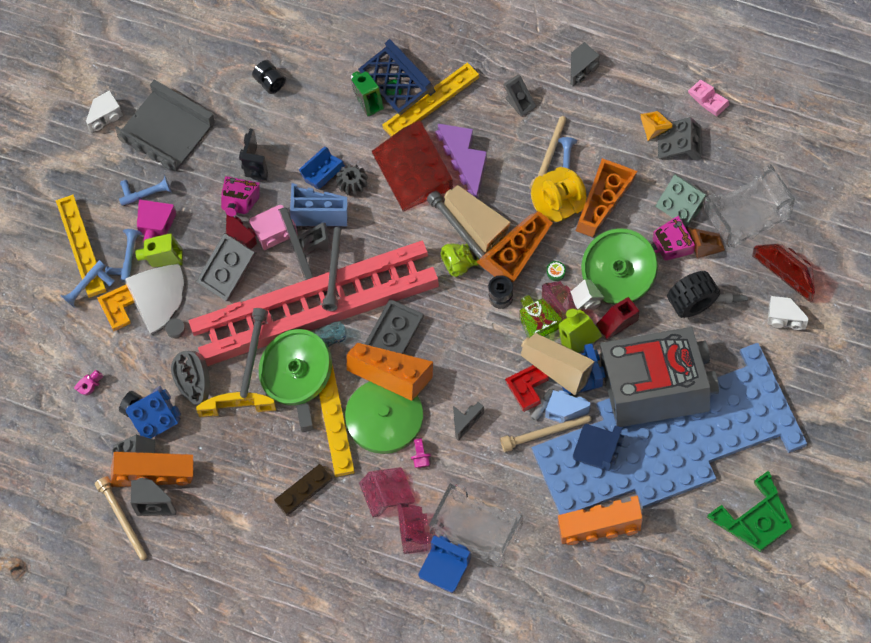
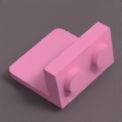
(270, 227)

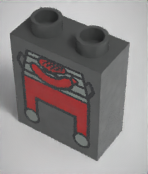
(657, 376)

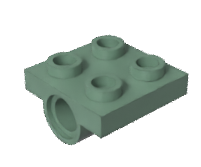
(681, 200)

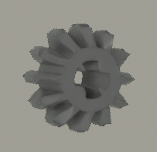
(346, 184)

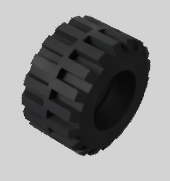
(693, 294)

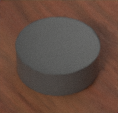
(175, 328)

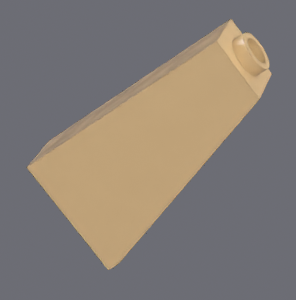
(477, 219)
(558, 362)

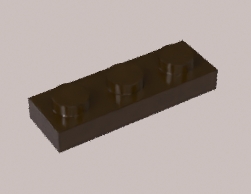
(303, 489)

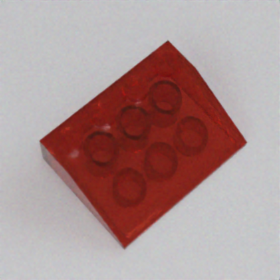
(412, 166)

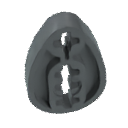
(181, 377)

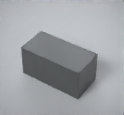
(304, 417)

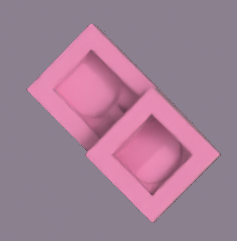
(706, 97)

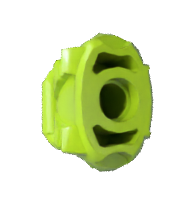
(457, 258)

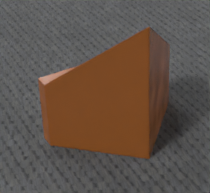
(705, 242)

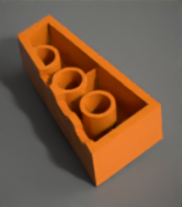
(606, 191)
(516, 248)
(390, 369)
(158, 467)
(601, 522)

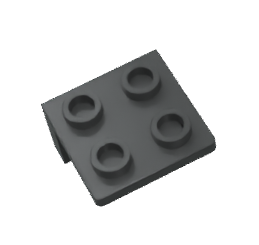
(681, 139)

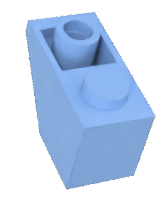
(565, 407)

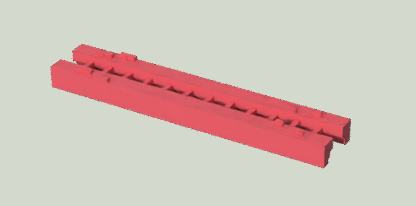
(316, 317)

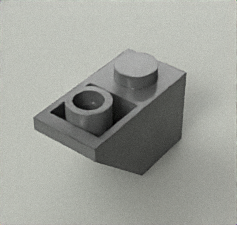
(583, 62)
(135, 444)

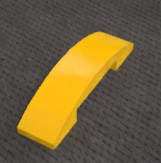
(211, 406)

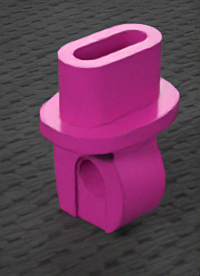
(89, 380)
(420, 459)

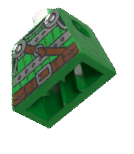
(364, 85)

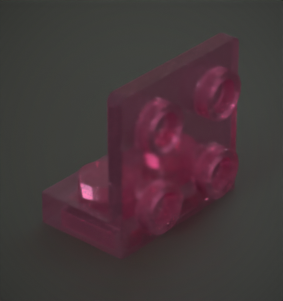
(385, 490)

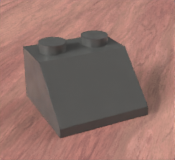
(149, 499)

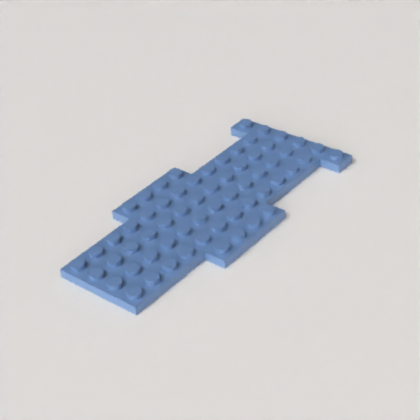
(674, 453)

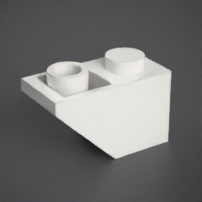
(103, 111)
(586, 295)
(786, 313)

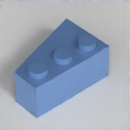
(314, 208)

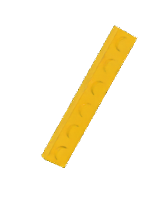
(444, 92)
(79, 243)
(336, 428)

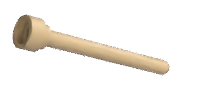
(551, 149)
(509, 442)
(104, 486)

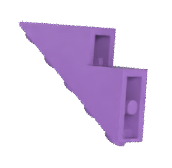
(467, 161)

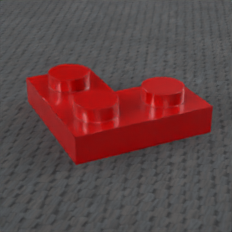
(522, 386)

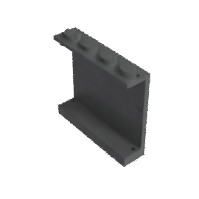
(166, 126)

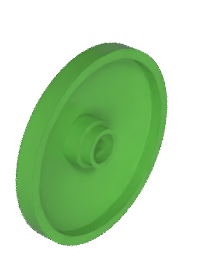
(620, 265)
(295, 367)
(382, 419)

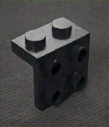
(253, 165)

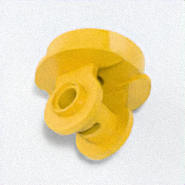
(558, 194)

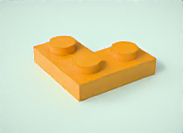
(113, 306)

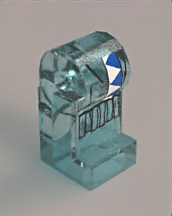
(332, 333)

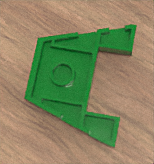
(761, 523)

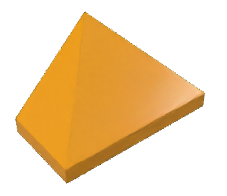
(654, 124)

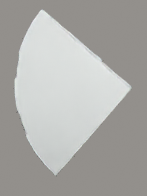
(157, 294)

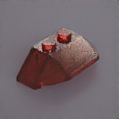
(788, 267)

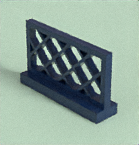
(409, 70)

